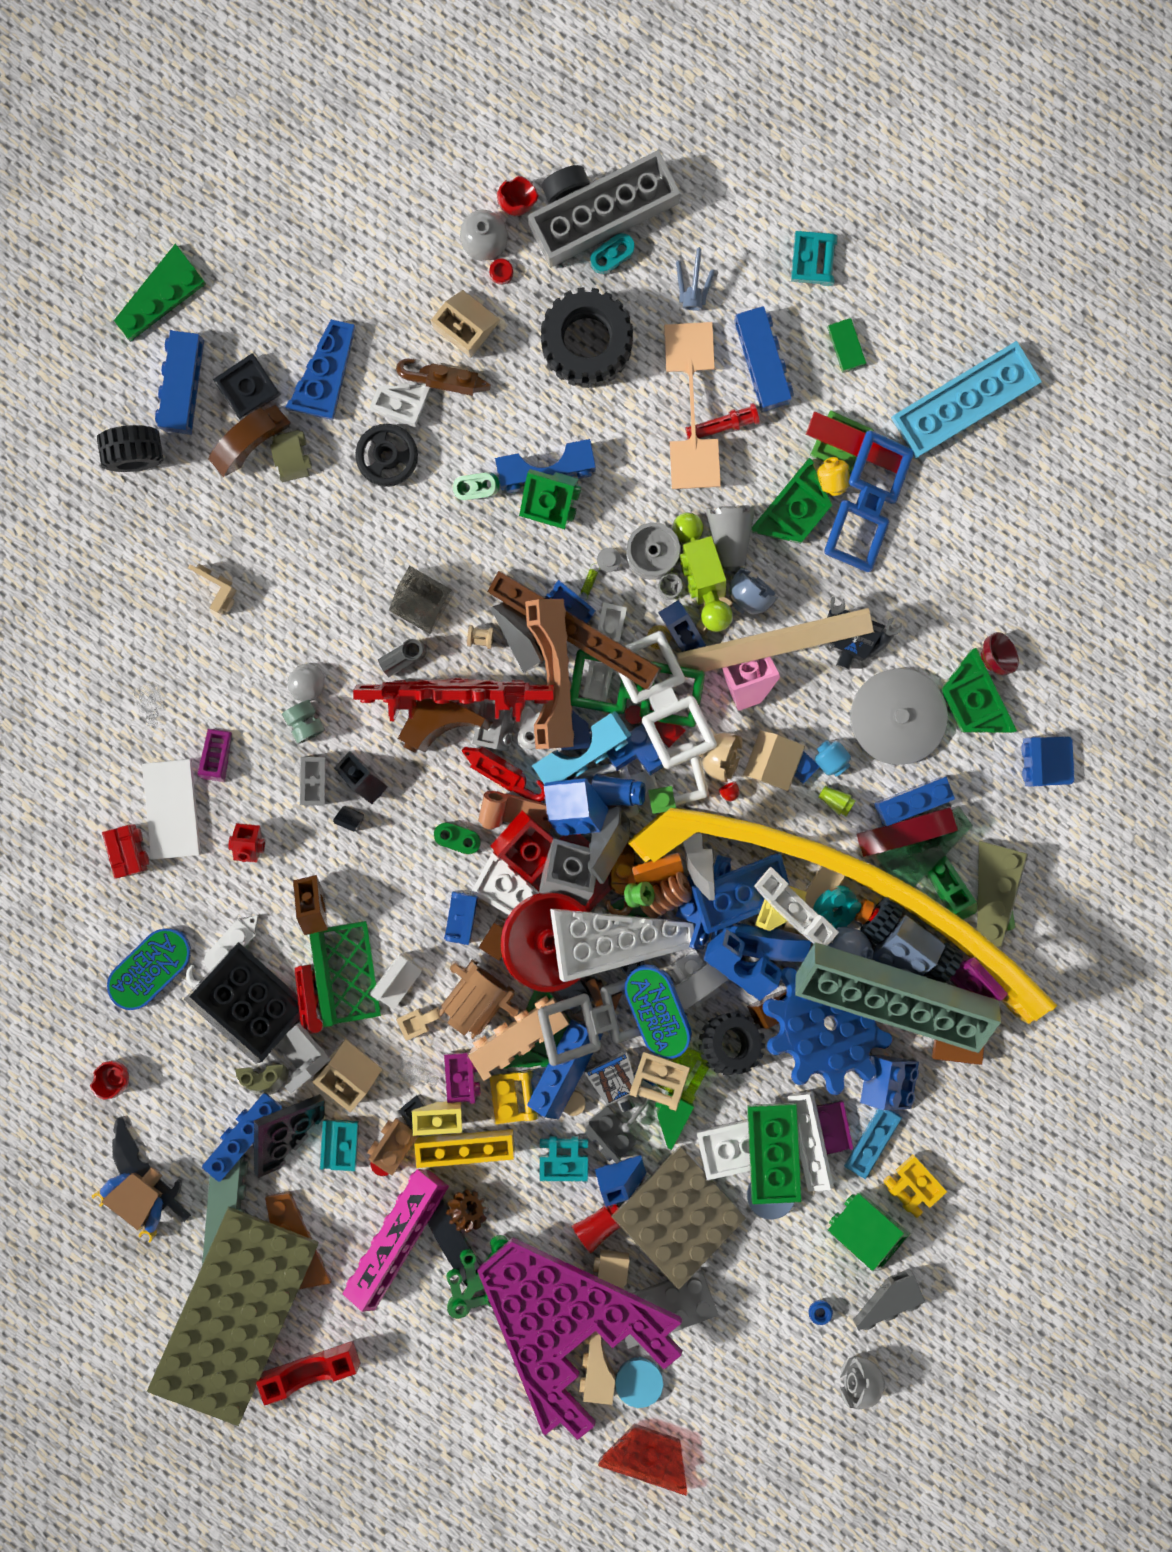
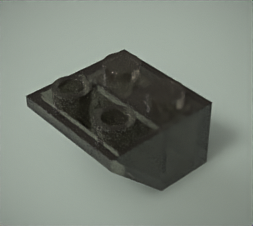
(420, 600)

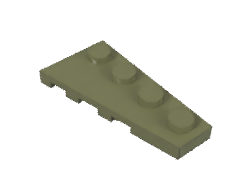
(998, 886)

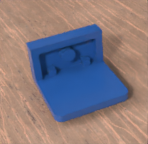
(1048, 761)

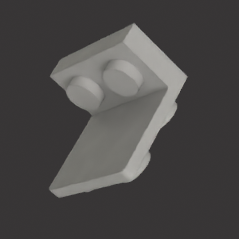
(304, 1055)

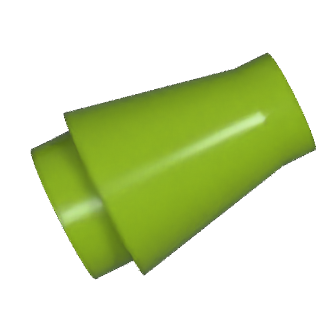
(837, 800)

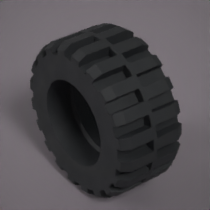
(582, 306)

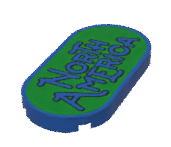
(149, 969)
(658, 1011)

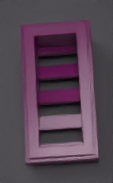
(222, 766)

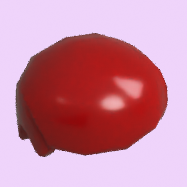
(110, 1080)

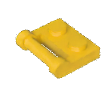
(505, 1097)

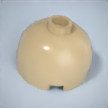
(722, 760)

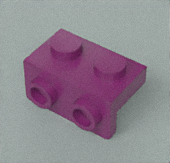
(460, 1078)

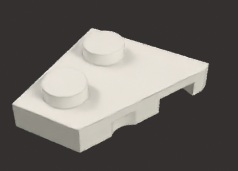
(400, 402)

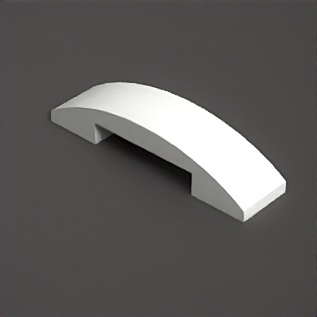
(794, 909)

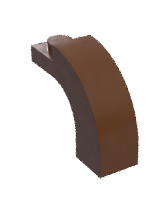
(245, 436)

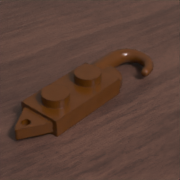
(444, 378)
(620, 877)

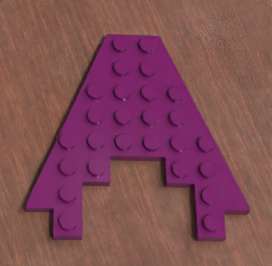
(552, 1308)

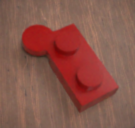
(668, 732)

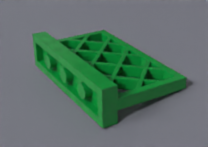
(323, 977)

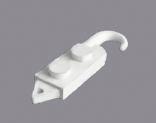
(241, 931)

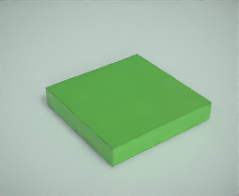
(824, 451)

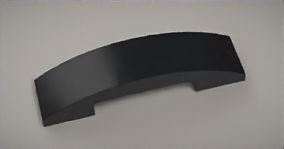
(450, 1240)

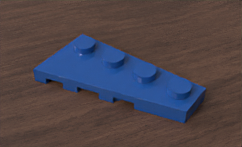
(322, 381)

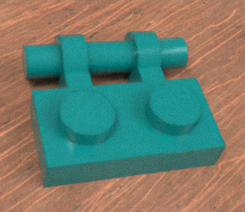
(563, 1167)

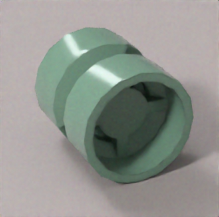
(303, 721)

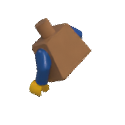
(134, 1200)

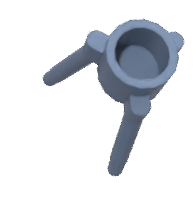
(693, 298)

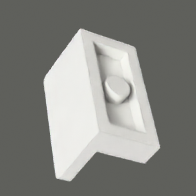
(396, 982)

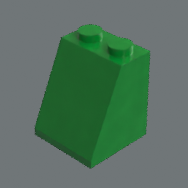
(867, 1231)

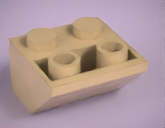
(464, 322)
(347, 1075)

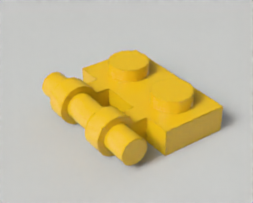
(920, 1180)

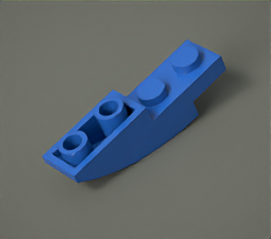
(772, 944)

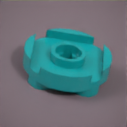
(839, 898)

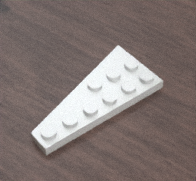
(601, 942)

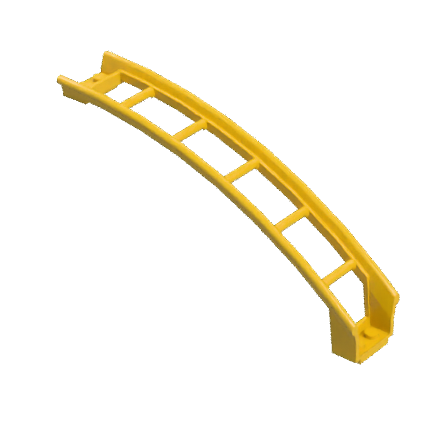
(676, 825)

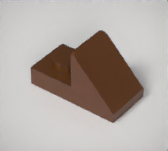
(595, 987)

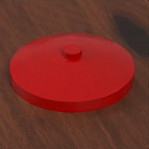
(530, 942)

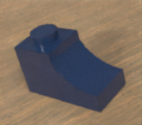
(681, 627)

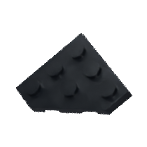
(283, 1131)

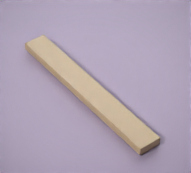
(778, 641)

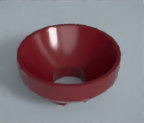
(1000, 654)

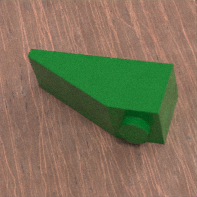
(952, 889)

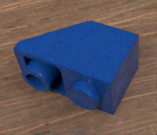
(620, 1180)

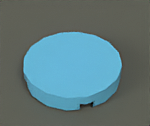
(639, 1382)

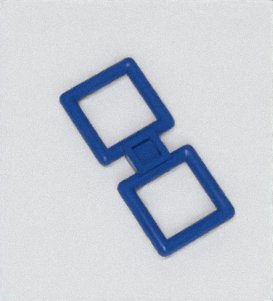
(869, 501)

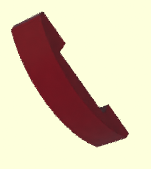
(907, 832)

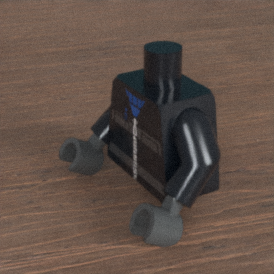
(864, 645)

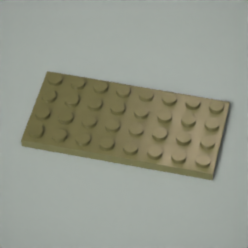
(232, 1316)

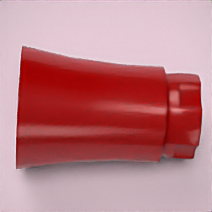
(596, 1227)

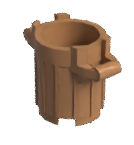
(476, 999)

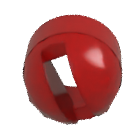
(730, 791)

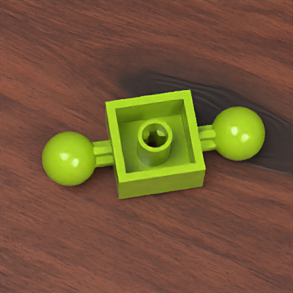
(703, 571)

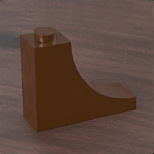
(435, 719)

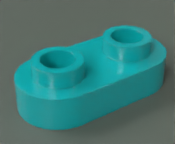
(610, 252)

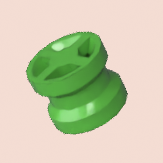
(639, 894)

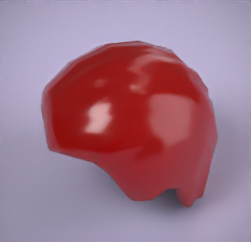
(517, 196)

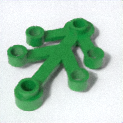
(473, 1281)

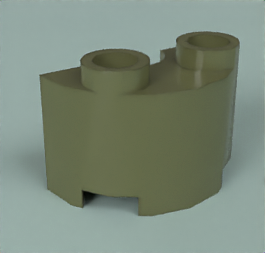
(289, 455)
(265, 1082)

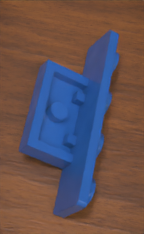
(689, 910)
(239, 1139)

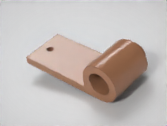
(505, 807)

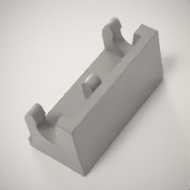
(312, 781)

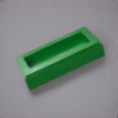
(846, 345)

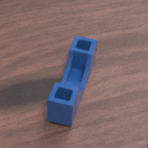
(575, 461)

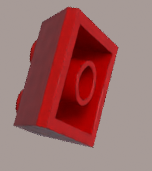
(524, 846)

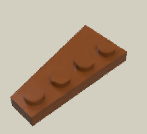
(285, 1214)

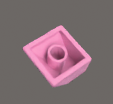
(750, 681)

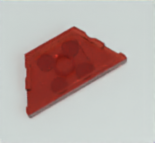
(648, 1457)

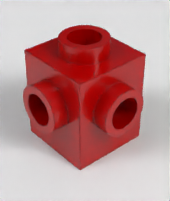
(246, 843)

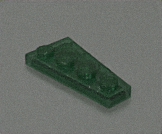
(916, 860)

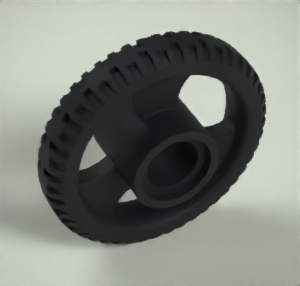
(378, 435)

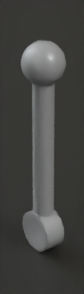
(626, 1127)

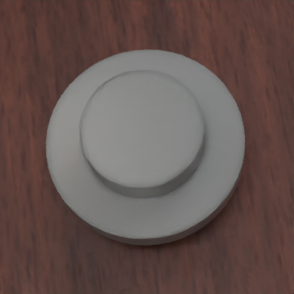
(608, 559)

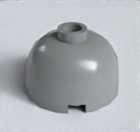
(483, 235)
(862, 1383)

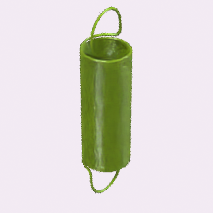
(589, 581)

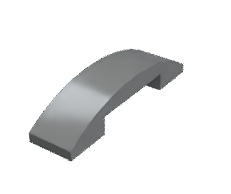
(699, 985)

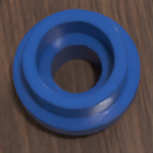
(822, 1319)

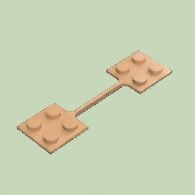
(695, 460)

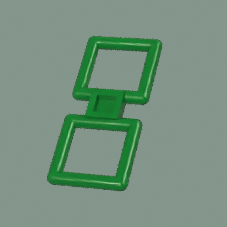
(623, 694)

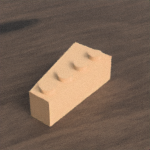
(513, 1039)

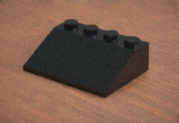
(246, 1003)

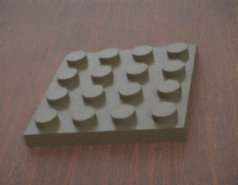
(678, 1217)

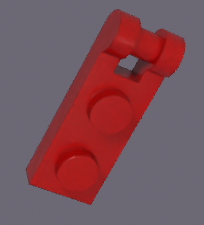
(307, 999)

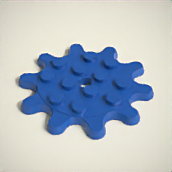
(817, 1048)

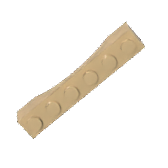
(600, 1376)

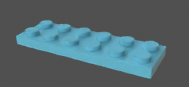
(966, 399)

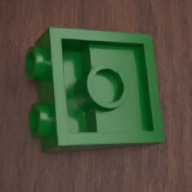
(550, 498)

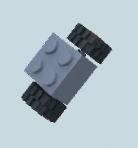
(908, 944)

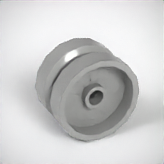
(642, 540)

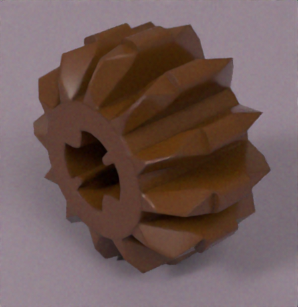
(467, 1201)

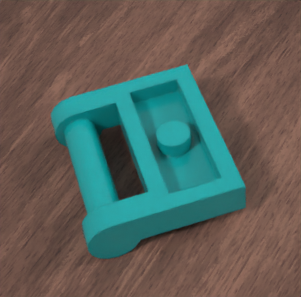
(806, 256)

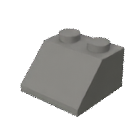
(568, 871)

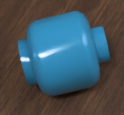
(832, 758)

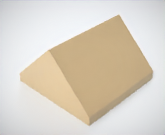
(774, 760)

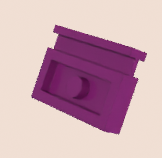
(834, 1127)

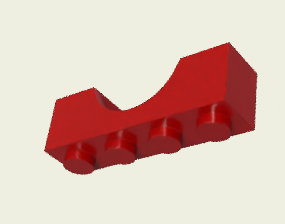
(325, 1365)

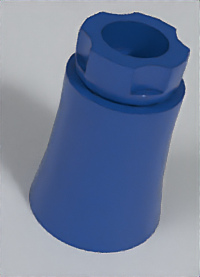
(619, 791)

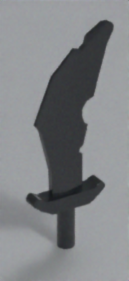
(127, 1161)

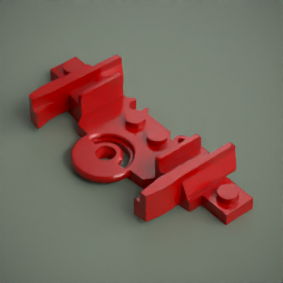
(403, 694)

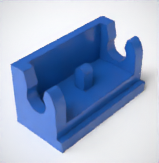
(572, 602)
(461, 918)

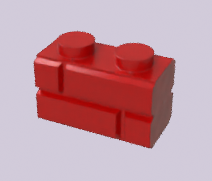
(125, 850)

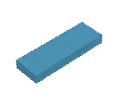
(872, 1142)

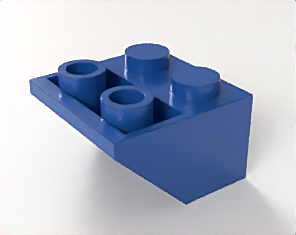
(892, 1084)

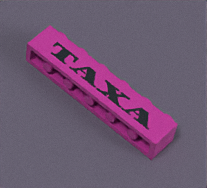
(395, 1240)

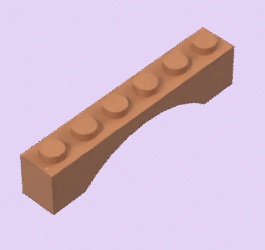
(547, 624)

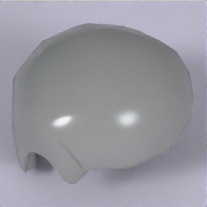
(306, 682)

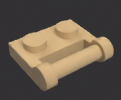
(662, 1073)

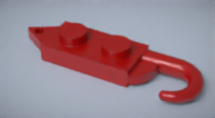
(501, 772)

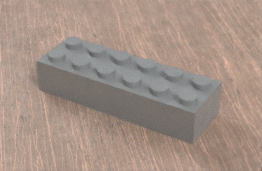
(604, 209)

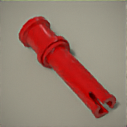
(733, 420)

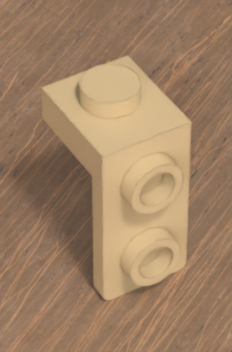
(223, 599)

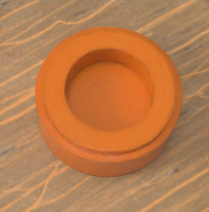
(865, 912)

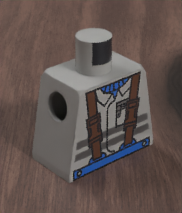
(613, 1079)

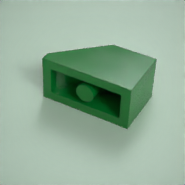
(673, 1121)

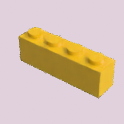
(464, 1148)

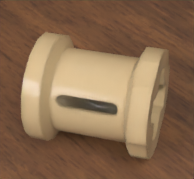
(473, 640)

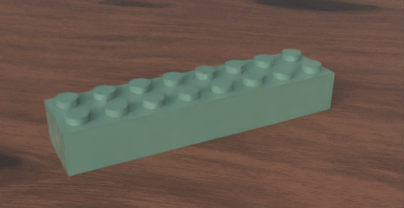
(897, 997)

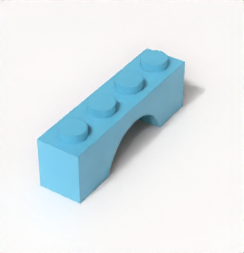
(606, 734)

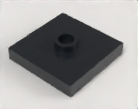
(246, 386)

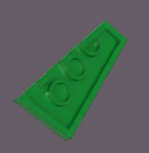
(160, 293)

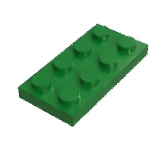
(774, 1153)

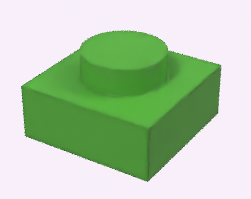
(661, 799)

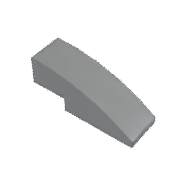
(700, 865)

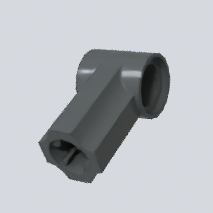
(400, 657)

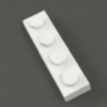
(600, 674)
(811, 1143)

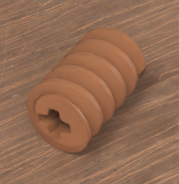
(669, 895)

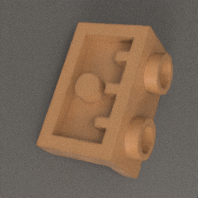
(392, 1147)

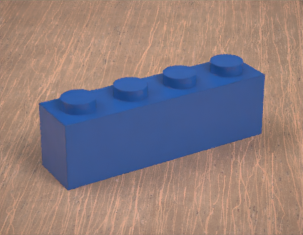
(763, 359)
(180, 382)
(561, 1080)

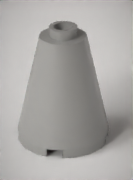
(731, 534)

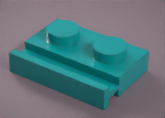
(339, 1145)

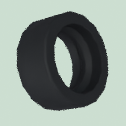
(564, 182)

